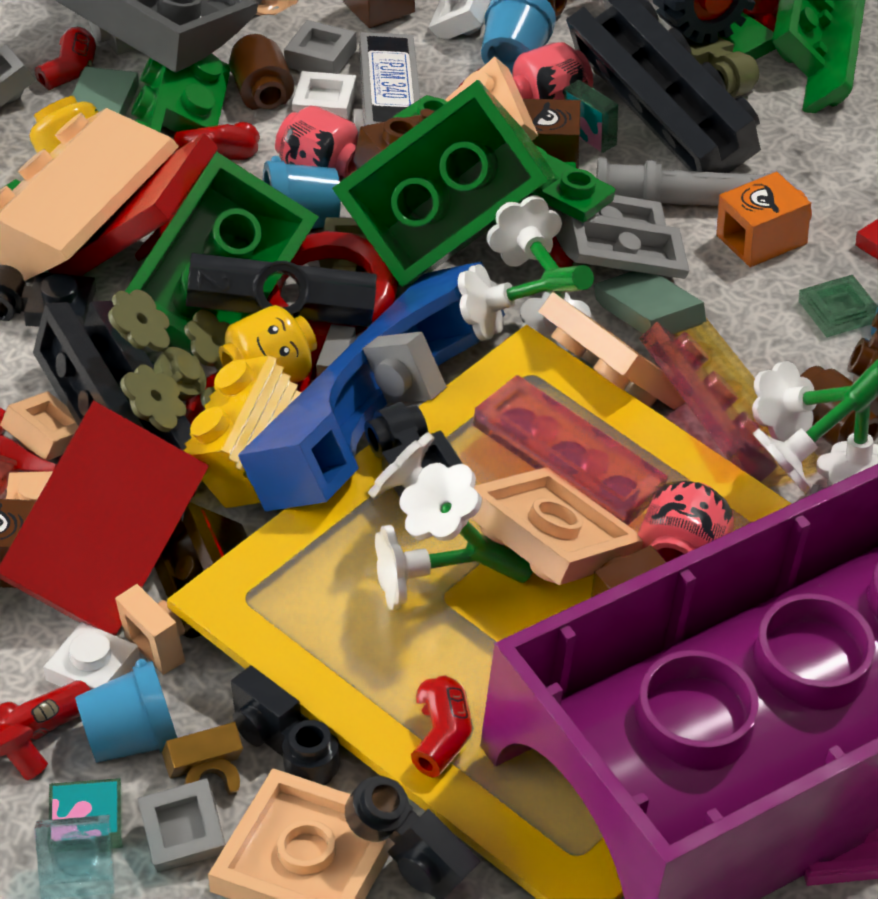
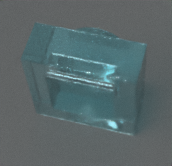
(75, 857)

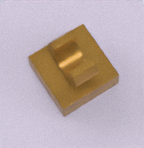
(205, 753)

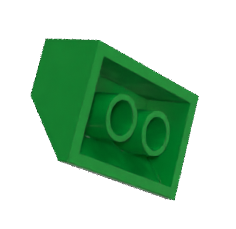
(443, 183)
(227, 217)

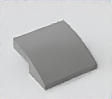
(626, 237)

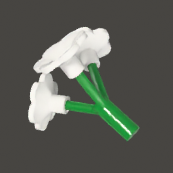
(521, 234)
(786, 408)
(436, 505)

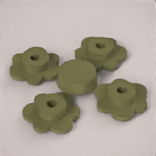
(176, 375)

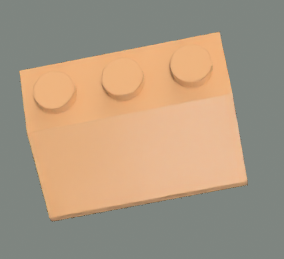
(76, 188)

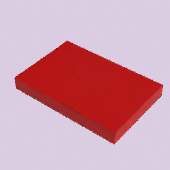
(146, 208)
(101, 518)

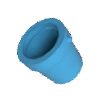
(516, 28)
(305, 185)
(126, 715)

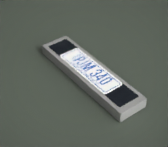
(387, 75)

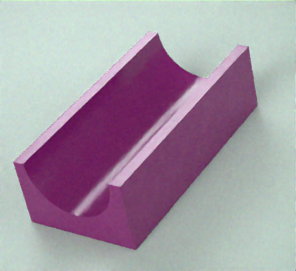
(715, 702)

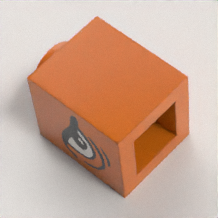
(763, 219)

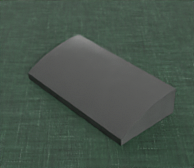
(169, 30)

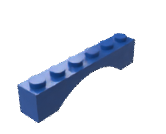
(315, 439)

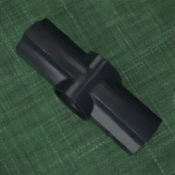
(323, 296)

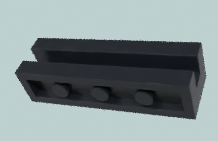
(667, 85)
(90, 362)

